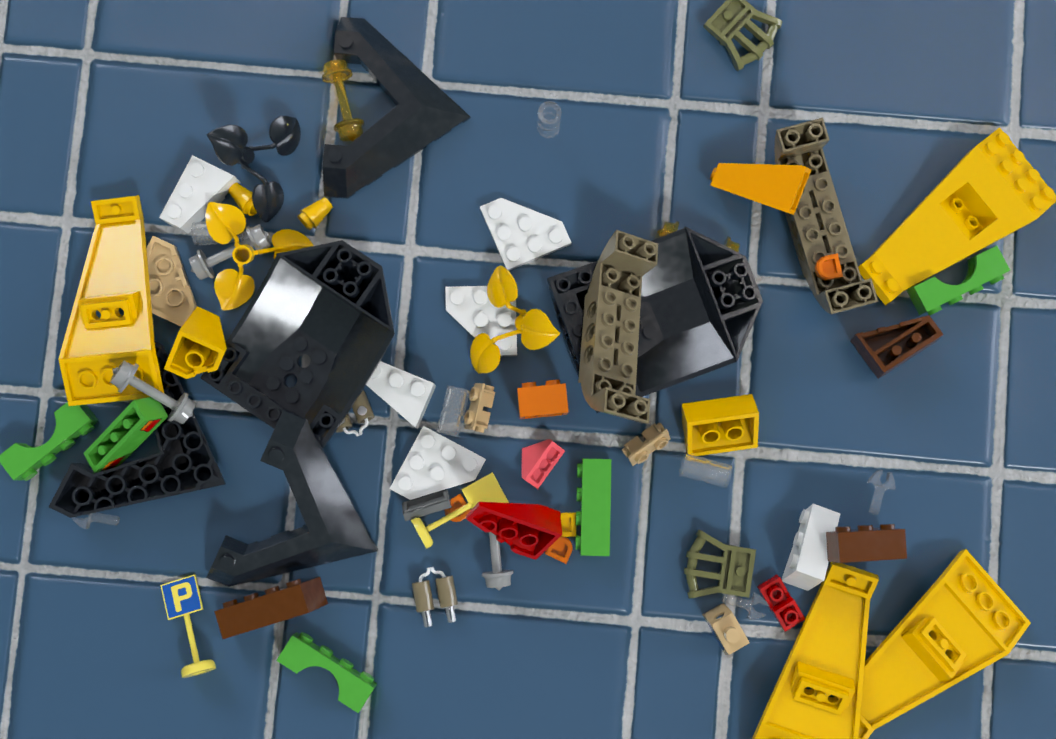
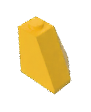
(197, 345)

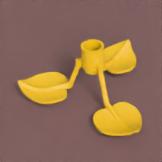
(225, 223)
(533, 325)

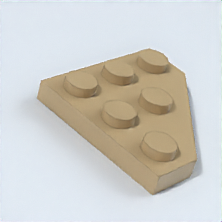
(168, 283)

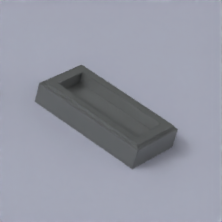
(426, 505)

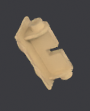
(480, 396)
(639, 451)

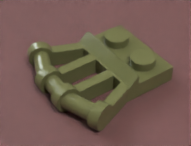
(728, 22)
(735, 568)

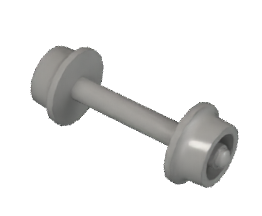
(203, 266)
(124, 375)
(497, 577)

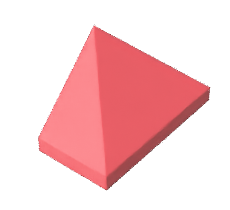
(539, 461)

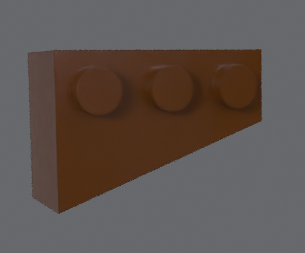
(895, 344)
(866, 543)

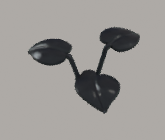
(231, 149)

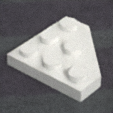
(522, 232)
(478, 315)
(435, 466)

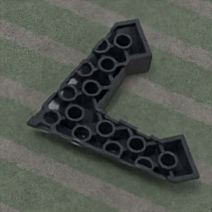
(420, 114)
(179, 467)
(332, 524)

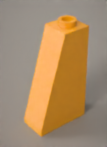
(764, 183)

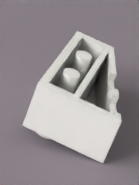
(193, 192)
(402, 391)
(809, 555)

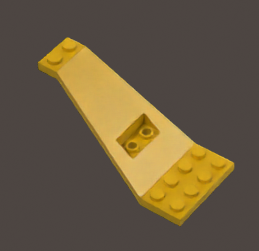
(111, 279)
(966, 620)
(828, 660)

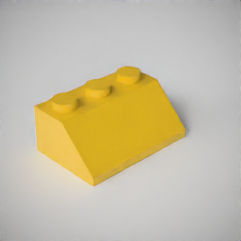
(720, 425)

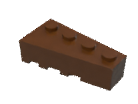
(271, 607)

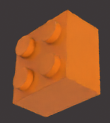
(542, 400)

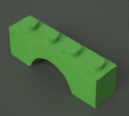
(981, 269)
(71, 422)
(353, 685)

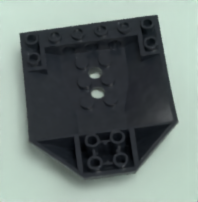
(314, 304)
(691, 310)

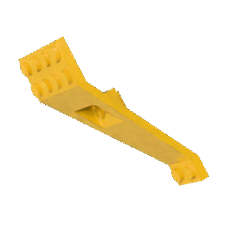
(971, 208)

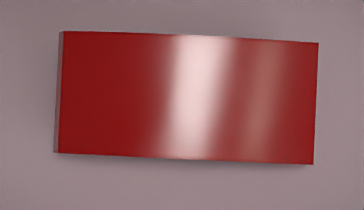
(781, 603)

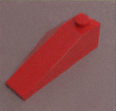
(525, 527)

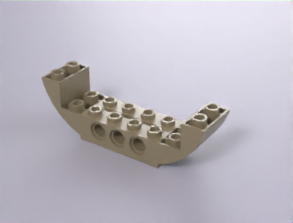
(818, 220)
(612, 328)

